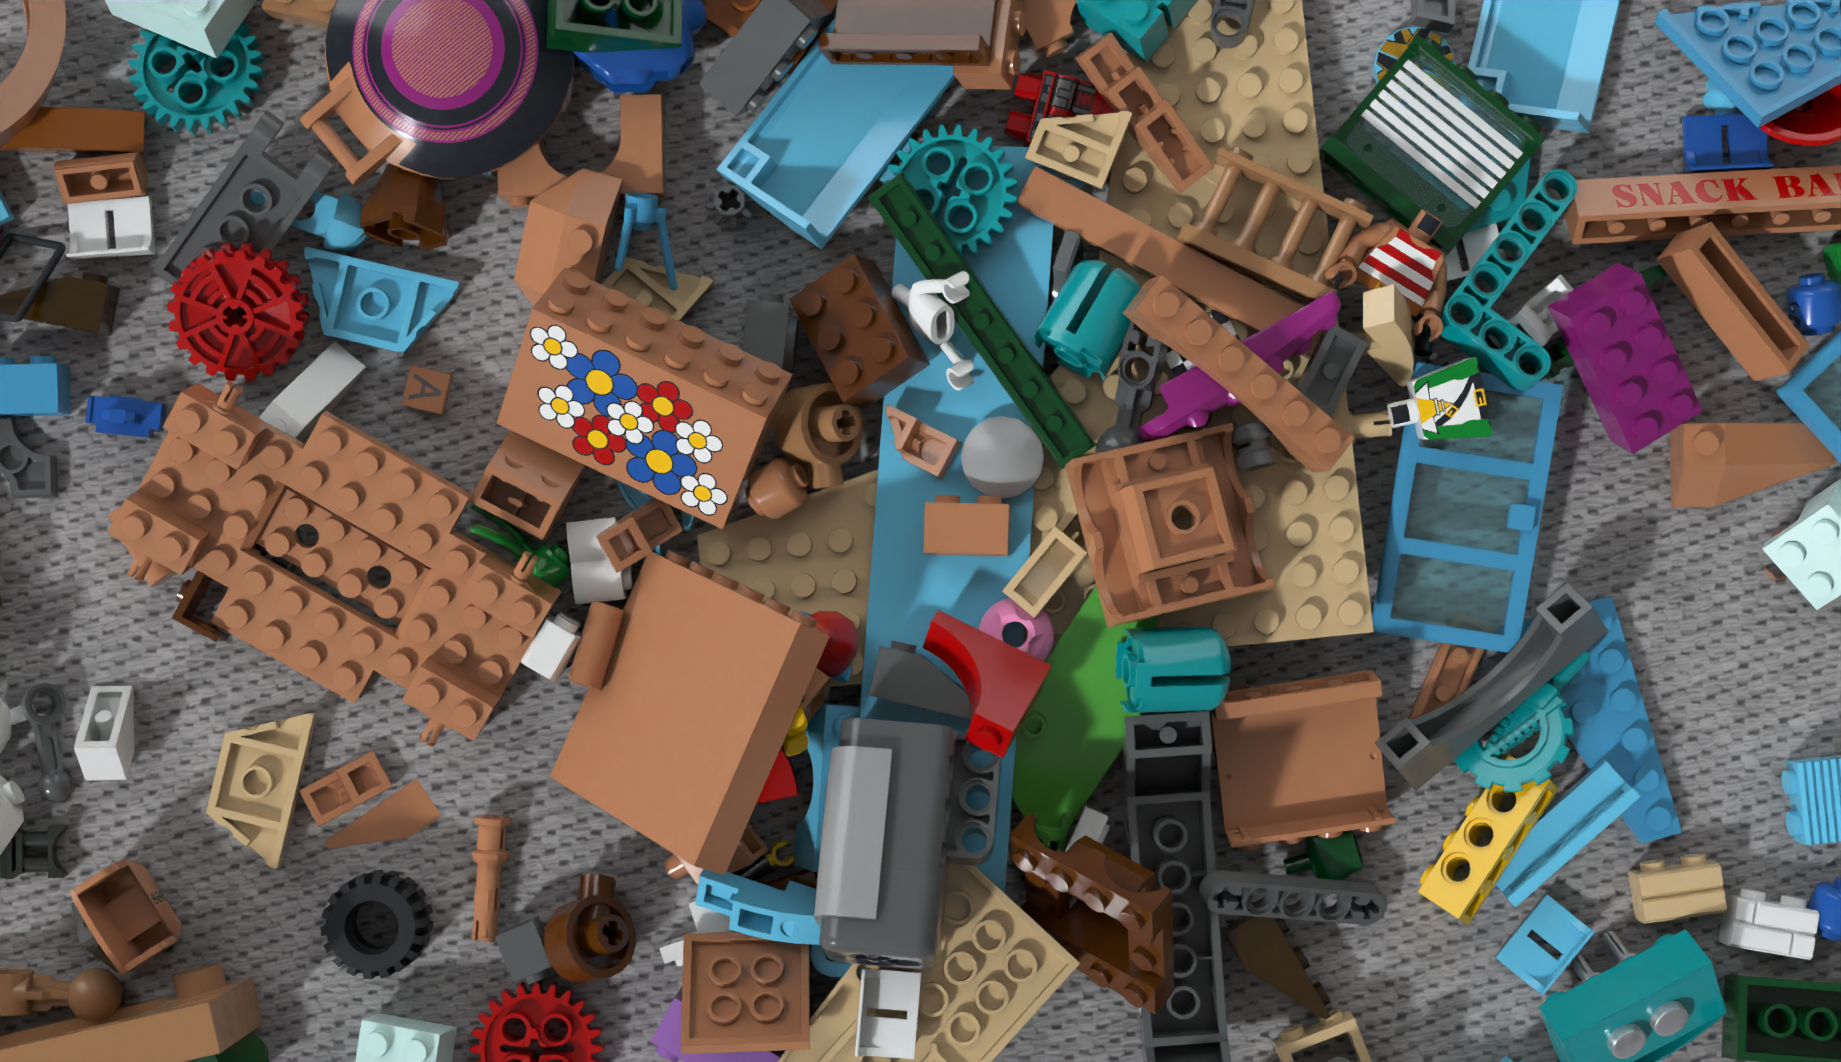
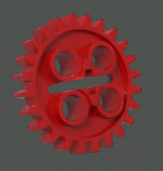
(535, 1010)

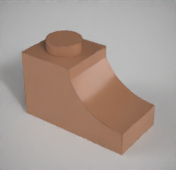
(1048, 25)

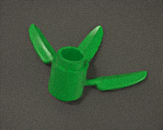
(552, 560)

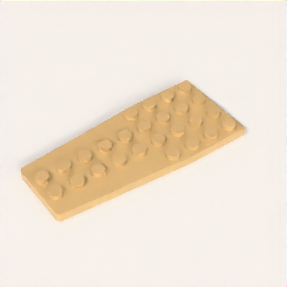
(980, 994)

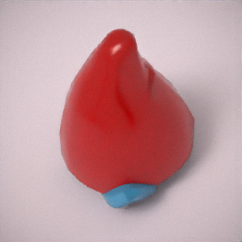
(841, 645)

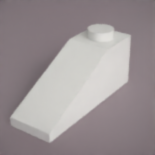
(314, 392)

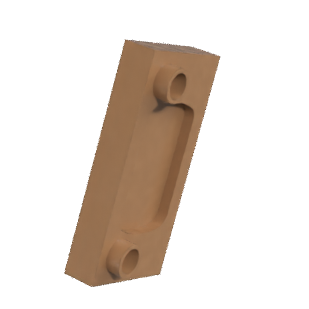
(179, 1027)

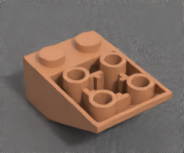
(528, 485)

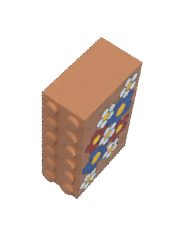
(642, 397)

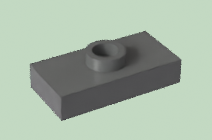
(1331, 367)

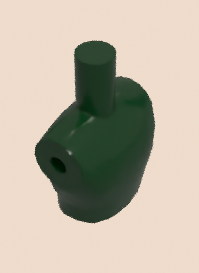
(1328, 857)

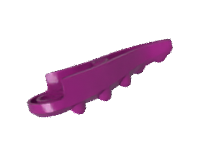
(1196, 395)

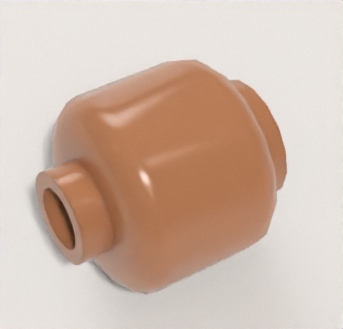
(777, 488)

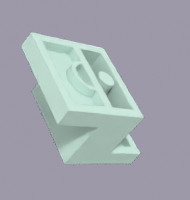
(1812, 548)

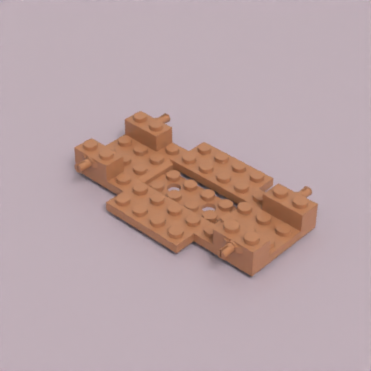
(241, 483)

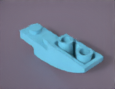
(761, 909)

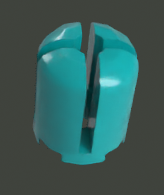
(1087, 318)
(1173, 669)

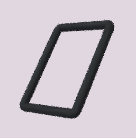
(60, 249)

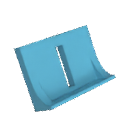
(1557, 928)

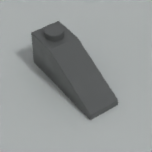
(916, 682)

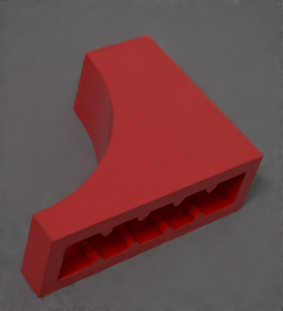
(996, 676)

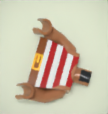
(1400, 257)

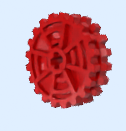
(216, 287)

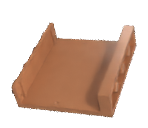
(1300, 760)

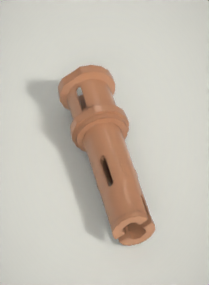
(489, 856)

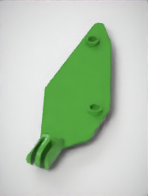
(1073, 724)

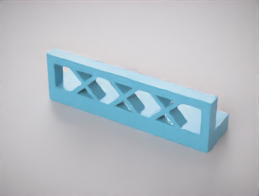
(1566, 829)

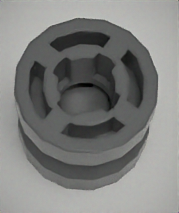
(1254, 447)

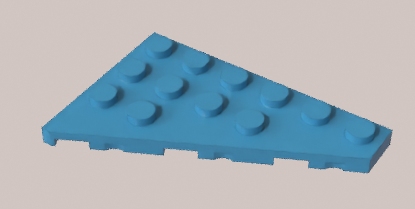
(1762, 54)

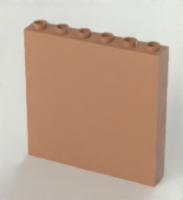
(691, 709)

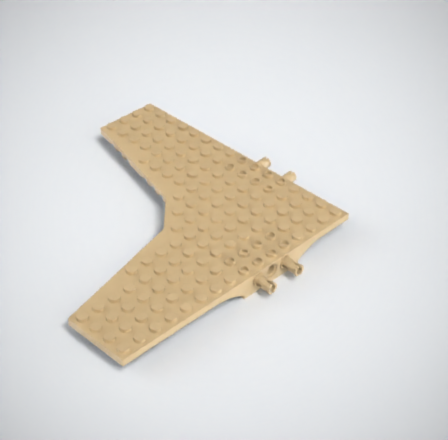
(1303, 519)

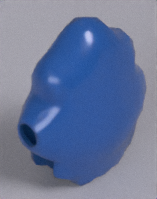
(640, 69)

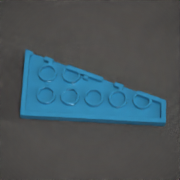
(1615, 727)

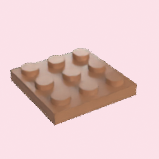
(744, 994)

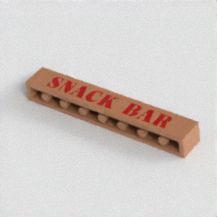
(1732, 200)

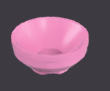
(1039, 629)

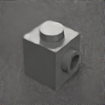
(524, 950)

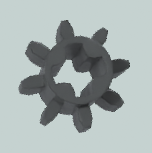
(731, 214)

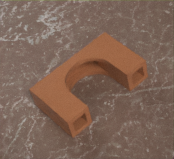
(638, 160)

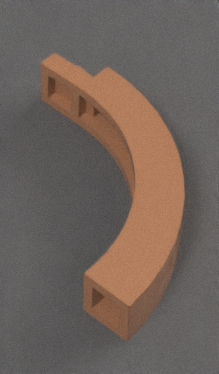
(35, 72)

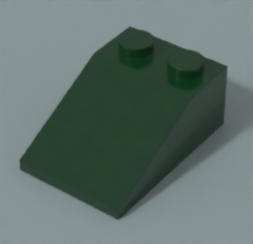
(640, 23)

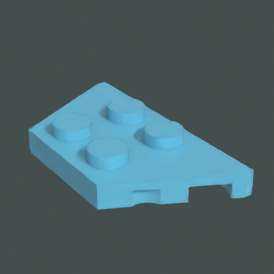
(375, 301)

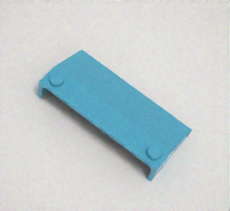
(1545, 57)
(830, 138)

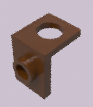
(189, 599)

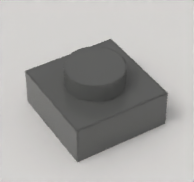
(1433, 14)

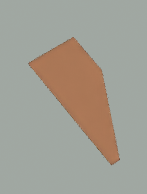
(392, 819)

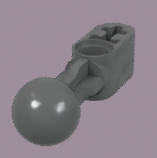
(1131, 395)

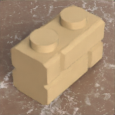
(1677, 889)

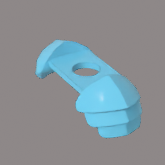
(333, 220)

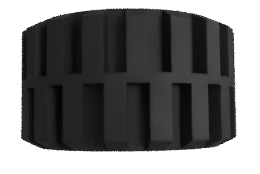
(349, 944)

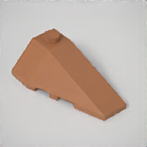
(1736, 459)

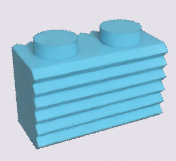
(1814, 799)

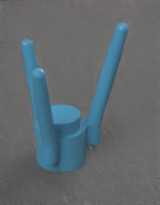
(639, 214)

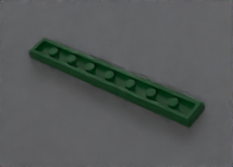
(983, 322)

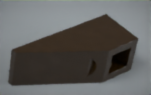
(1268, 955)

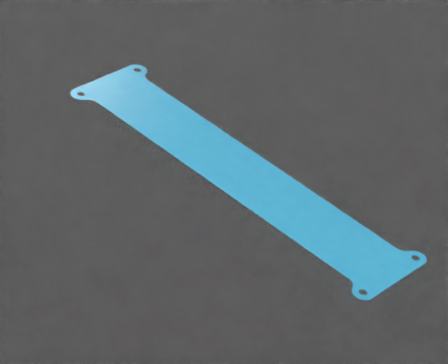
(904, 581)

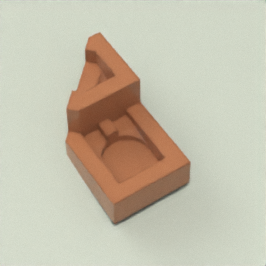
(921, 443)

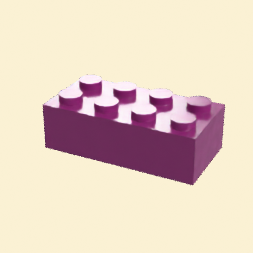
(1625, 358)

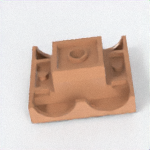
(1128, 527)

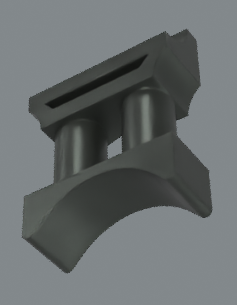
(14, 859)

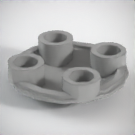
(1002, 457)

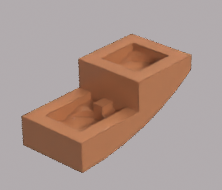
(638, 533)
(345, 788)

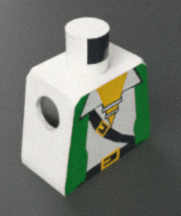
(1445, 403)

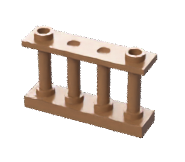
(1241, 254)

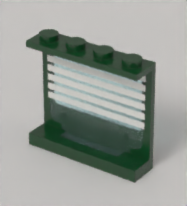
(1432, 143)

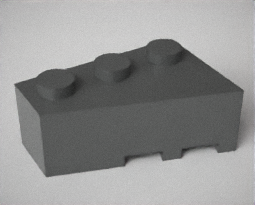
(763, 52)

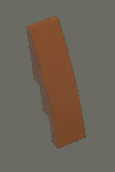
(81, 131)

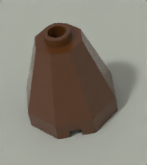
(407, 209)

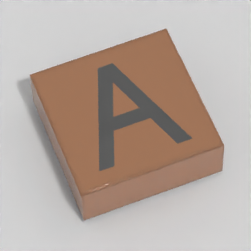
(427, 390)

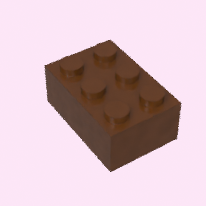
(859, 331)

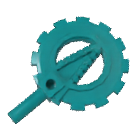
(1538, 712)

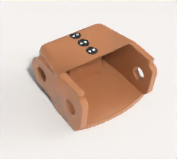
(127, 914)

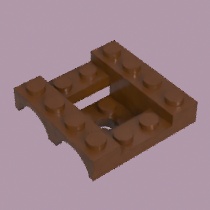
(1115, 927)

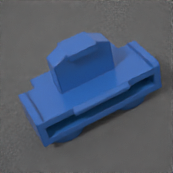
(125, 416)

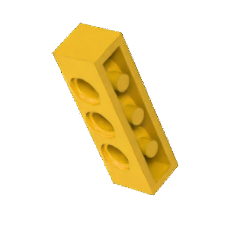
(1488, 862)

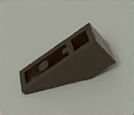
(70, 303)

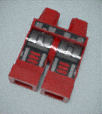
(1052, 97)

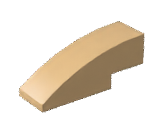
(1389, 332)
(1049, 565)

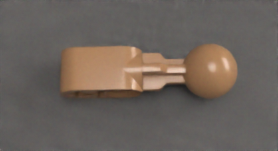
(91, 994)

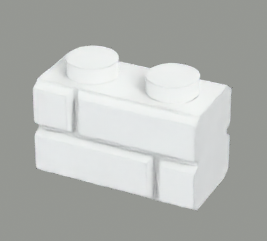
(1768, 925)

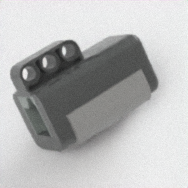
(888, 838)

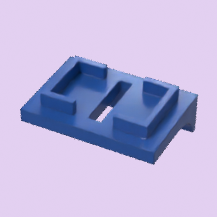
(1704, 144)

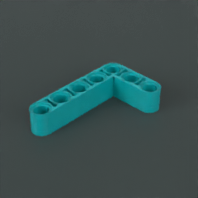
(1497, 274)

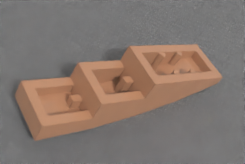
(1154, 120)

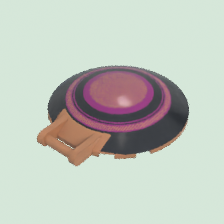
(439, 84)

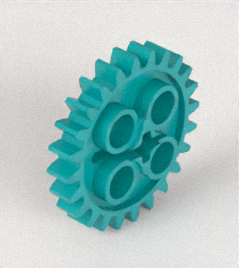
(220, 94)
(985, 204)

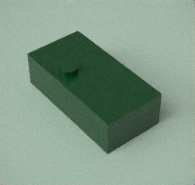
(1781, 1020)

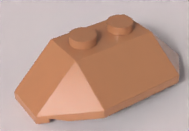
(569, 230)

